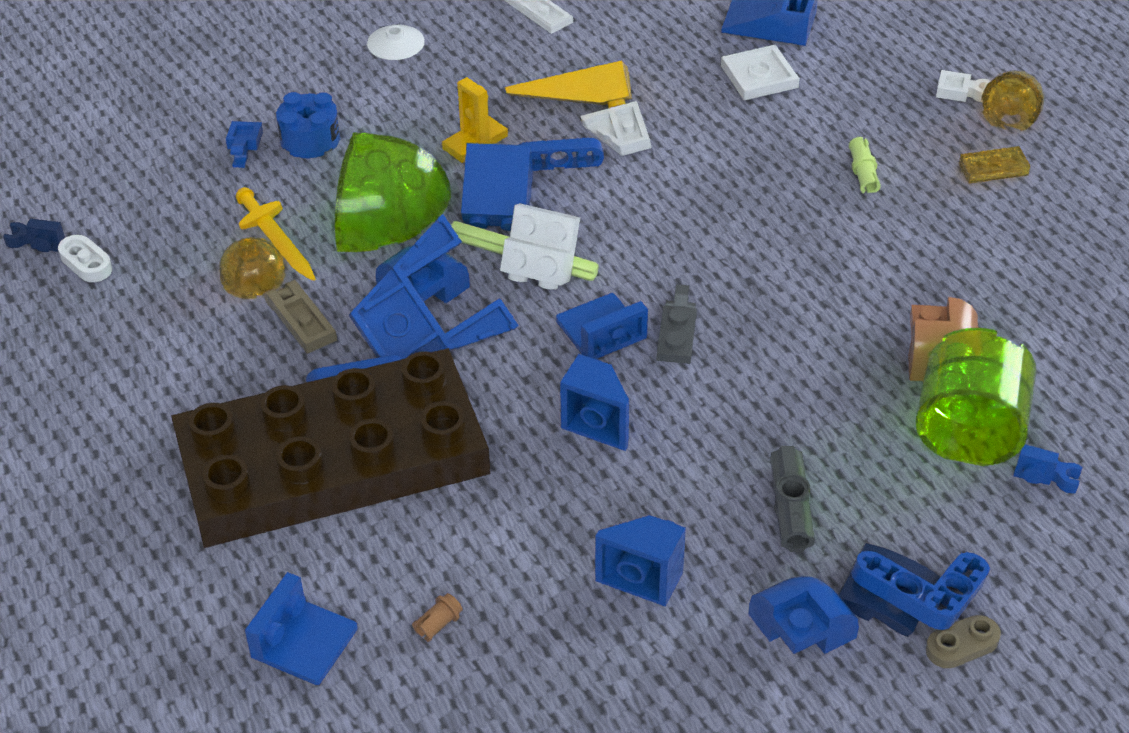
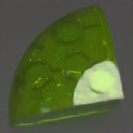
(386, 192)

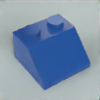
(595, 402)
(641, 557)

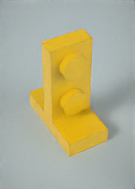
(475, 122)

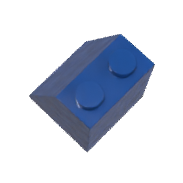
(494, 183)

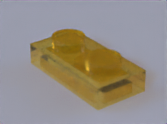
(994, 164)

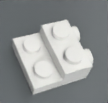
(540, 246)

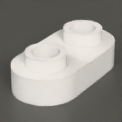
(90, 262)

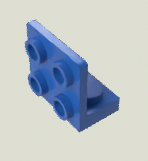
(604, 325)
(297, 634)

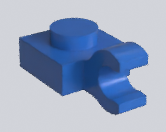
(241, 138)
(1042, 467)

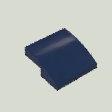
(868, 605)

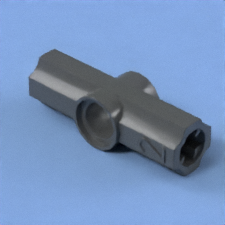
(792, 499)

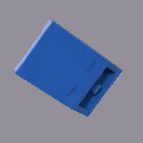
(771, 19)

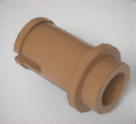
(438, 616)

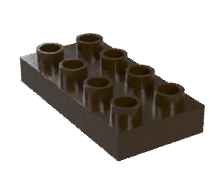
(329, 446)

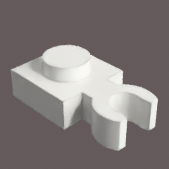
(959, 86)

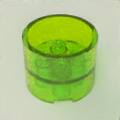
(976, 397)

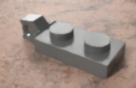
(677, 328)

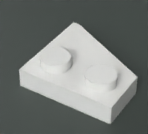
(619, 128)

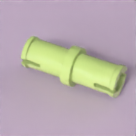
(864, 165)

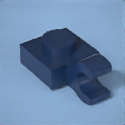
(38, 233)

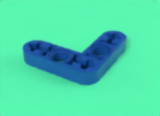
(873, 569)

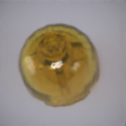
(1013, 94)
(251, 268)

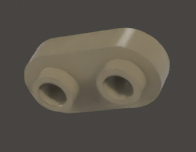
(965, 641)

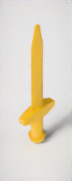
(263, 217)

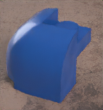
(441, 278)
(804, 614)

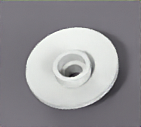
(395, 42)

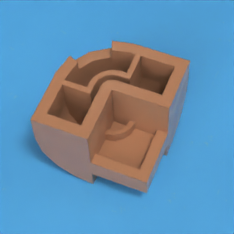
(929, 327)

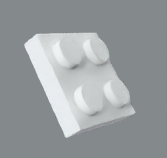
(759, 72)

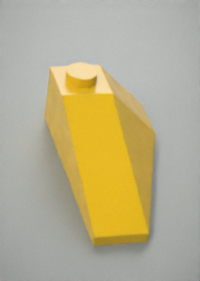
(592, 85)

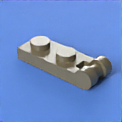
(301, 316)

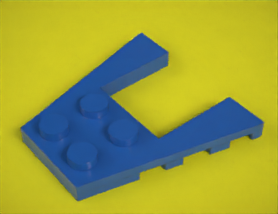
(400, 323)

